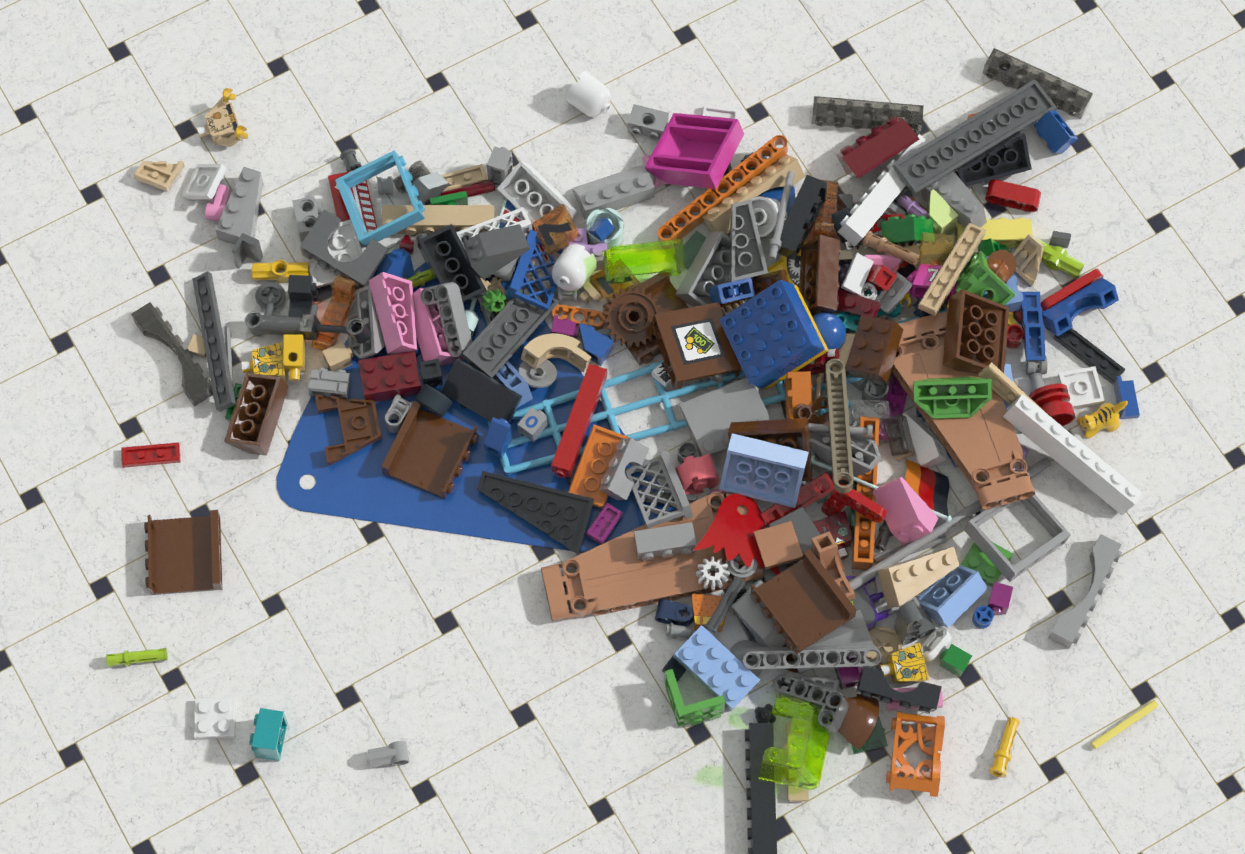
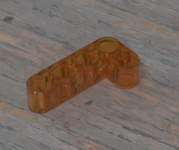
(824, 224)
(337, 311)

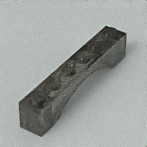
(152, 325)

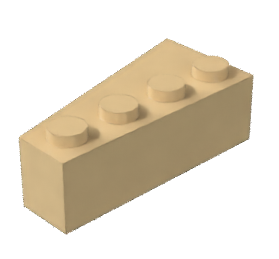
(910, 577)

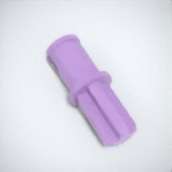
(911, 206)

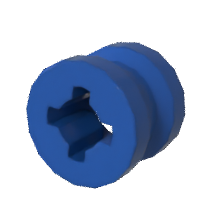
(985, 613)

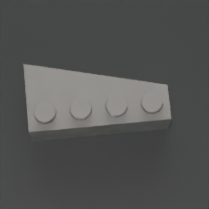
(959, 199)

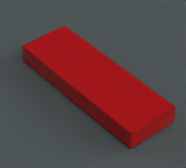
(151, 455)

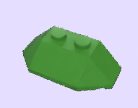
(952, 396)

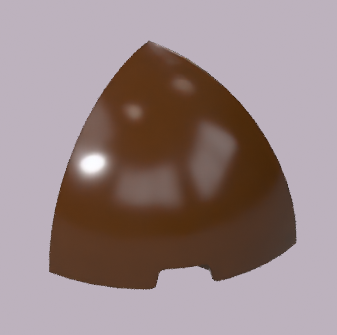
(859, 719)

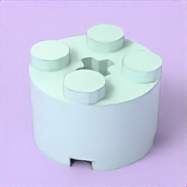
(615, 219)

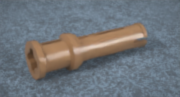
(883, 245)

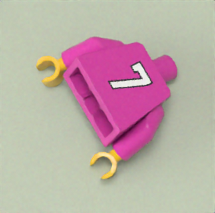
(921, 281)

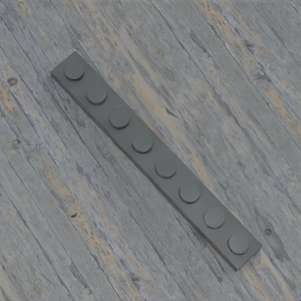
(214, 341)

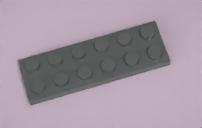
(506, 333)

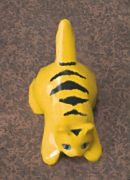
(1104, 418)

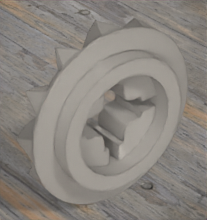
(744, 571)

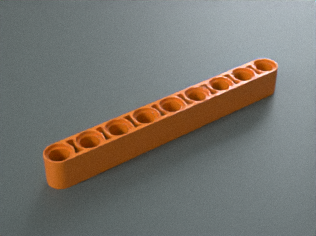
(741, 171)

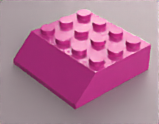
(695, 150)

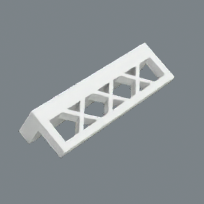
(491, 224)

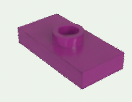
(604, 524)

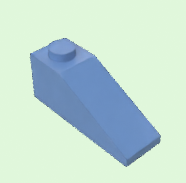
(513, 380)

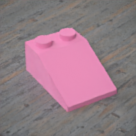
(906, 512)

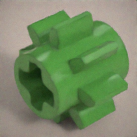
(494, 301)

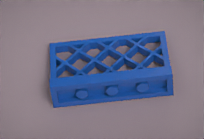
(519, 276)

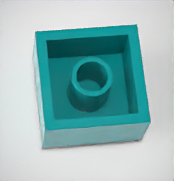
(269, 734)

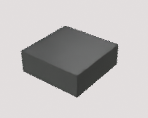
(1060, 239)

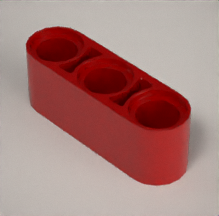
(1013, 196)

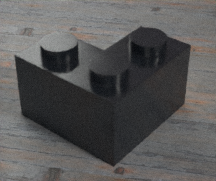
(302, 295)

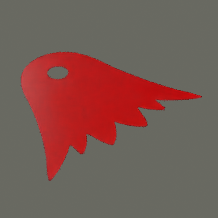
(736, 531)

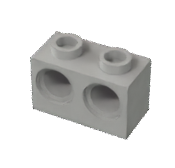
(499, 165)
(304, 218)

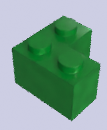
(906, 229)

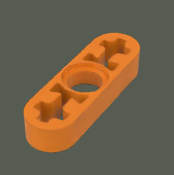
(575, 310)

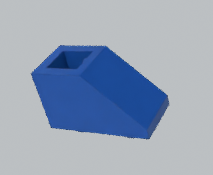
(595, 343)
(498, 437)

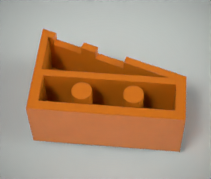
(797, 391)

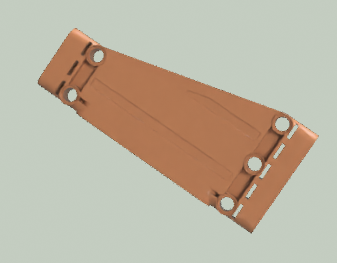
(978, 444)
(615, 580)

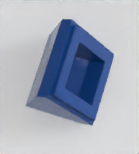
(601, 229)

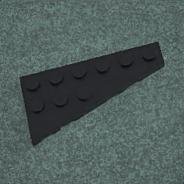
(550, 510)

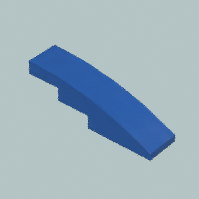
(1033, 327)

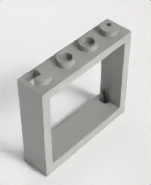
(1042, 514)

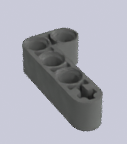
(912, 624)
(811, 692)

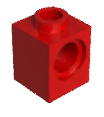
(880, 277)

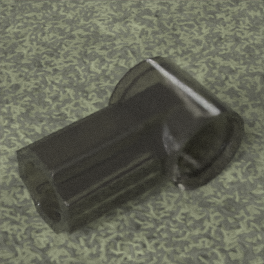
(416, 170)

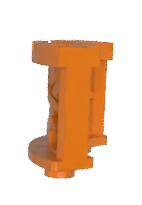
(923, 781)

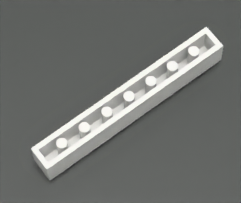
(877, 201)
(1072, 454)

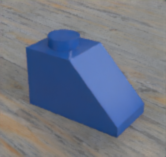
(397, 264)

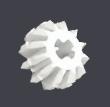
(705, 575)

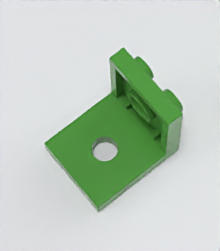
(979, 277)
(695, 712)

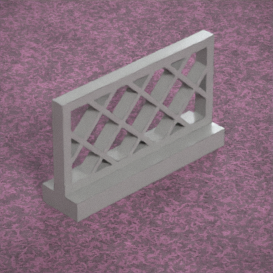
(672, 481)

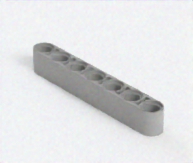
(820, 661)

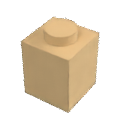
(338, 357)

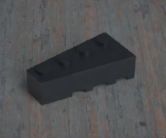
(1000, 161)
(802, 216)

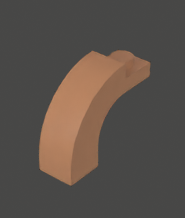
(826, 551)

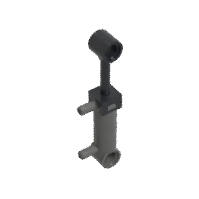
(307, 325)

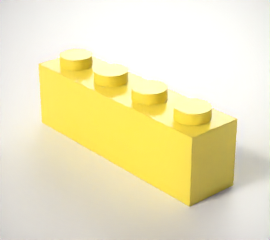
(1003, 230)

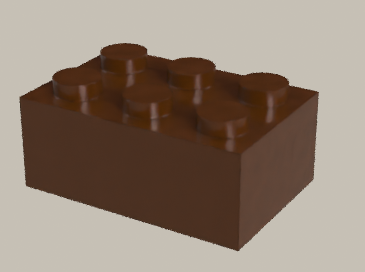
(874, 349)

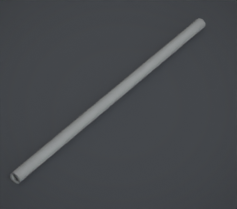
(936, 532)

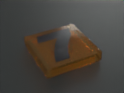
(556, 229)
(608, 288)

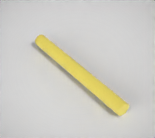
(1124, 724)

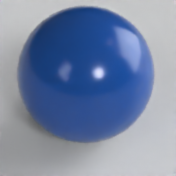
(831, 329)

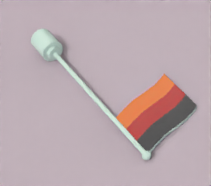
(927, 483)

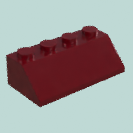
(877, 147)

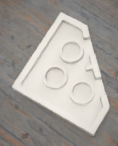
(343, 247)

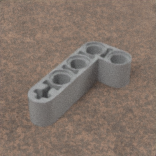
(451, 314)

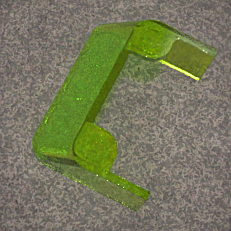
(644, 258)

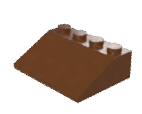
(975, 333)
(784, 432)

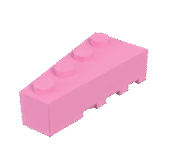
(395, 312)

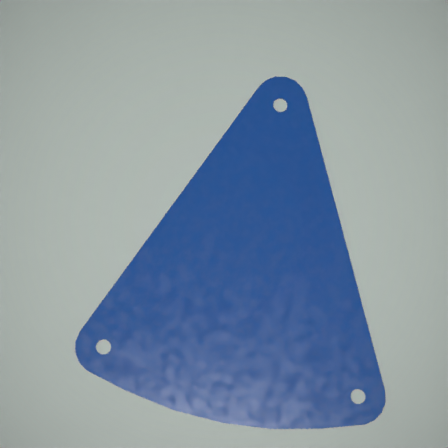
(362, 492)

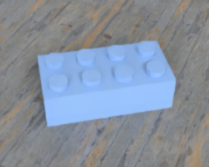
(716, 667)

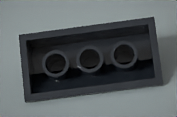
(450, 262)

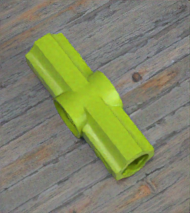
(1058, 259)

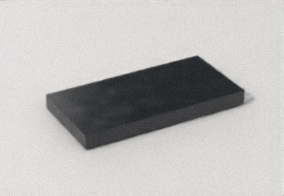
(480, 392)

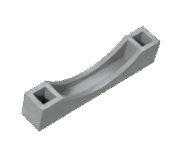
(1101, 558)

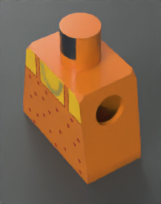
(703, 608)

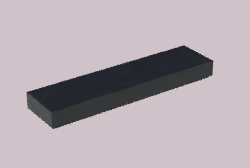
(1090, 354)

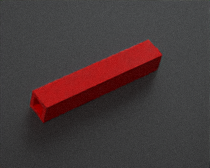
(579, 421)

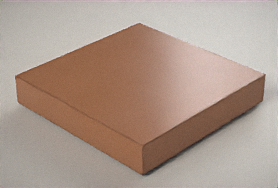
(778, 545)

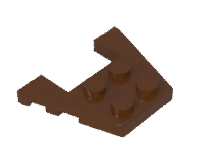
(357, 421)

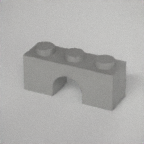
(615, 481)

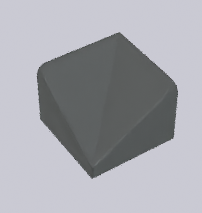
(844, 201)

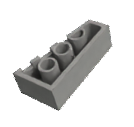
(242, 207)
(745, 244)

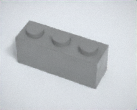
(665, 541)

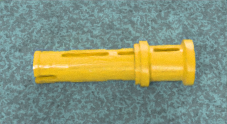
(1002, 755)

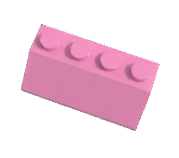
(430, 332)

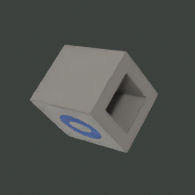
(532, 424)

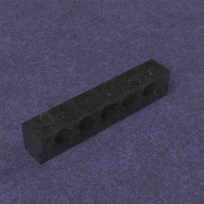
(1048, 82)
(858, 109)

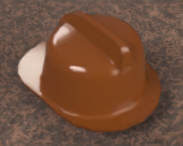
(1002, 264)

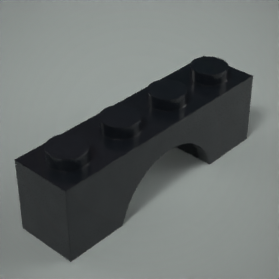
(873, 683)

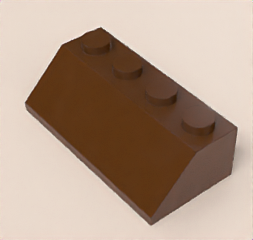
(820, 274)
(256, 413)

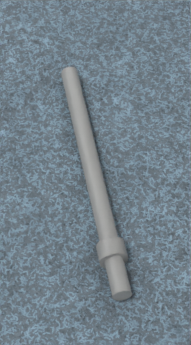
(775, 242)

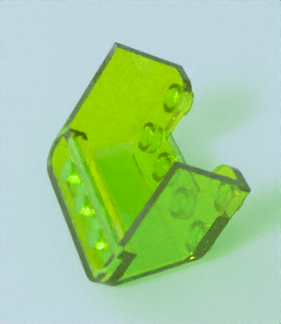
(806, 747)

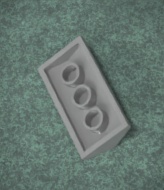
(851, 633)

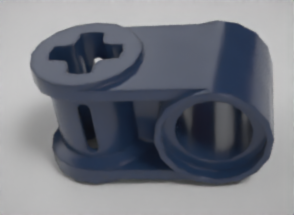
(670, 611)

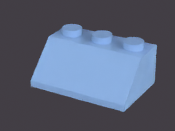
(952, 595)

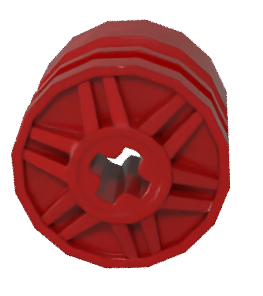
(1055, 402)

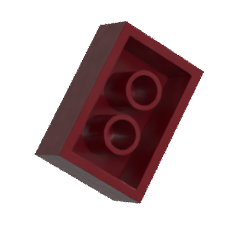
(390, 376)

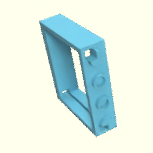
(366, 172)

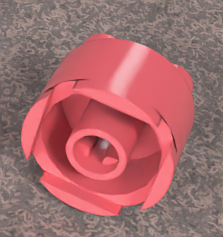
(697, 474)

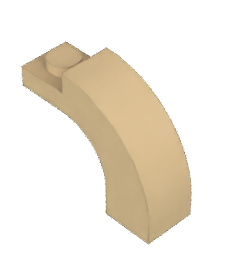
(555, 346)

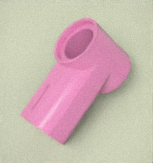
(218, 203)

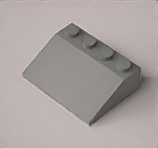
(713, 412)

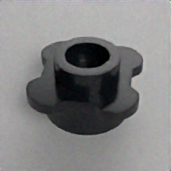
(759, 714)

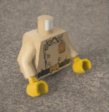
(223, 123)

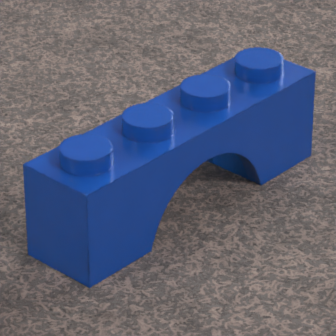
(1096, 295)

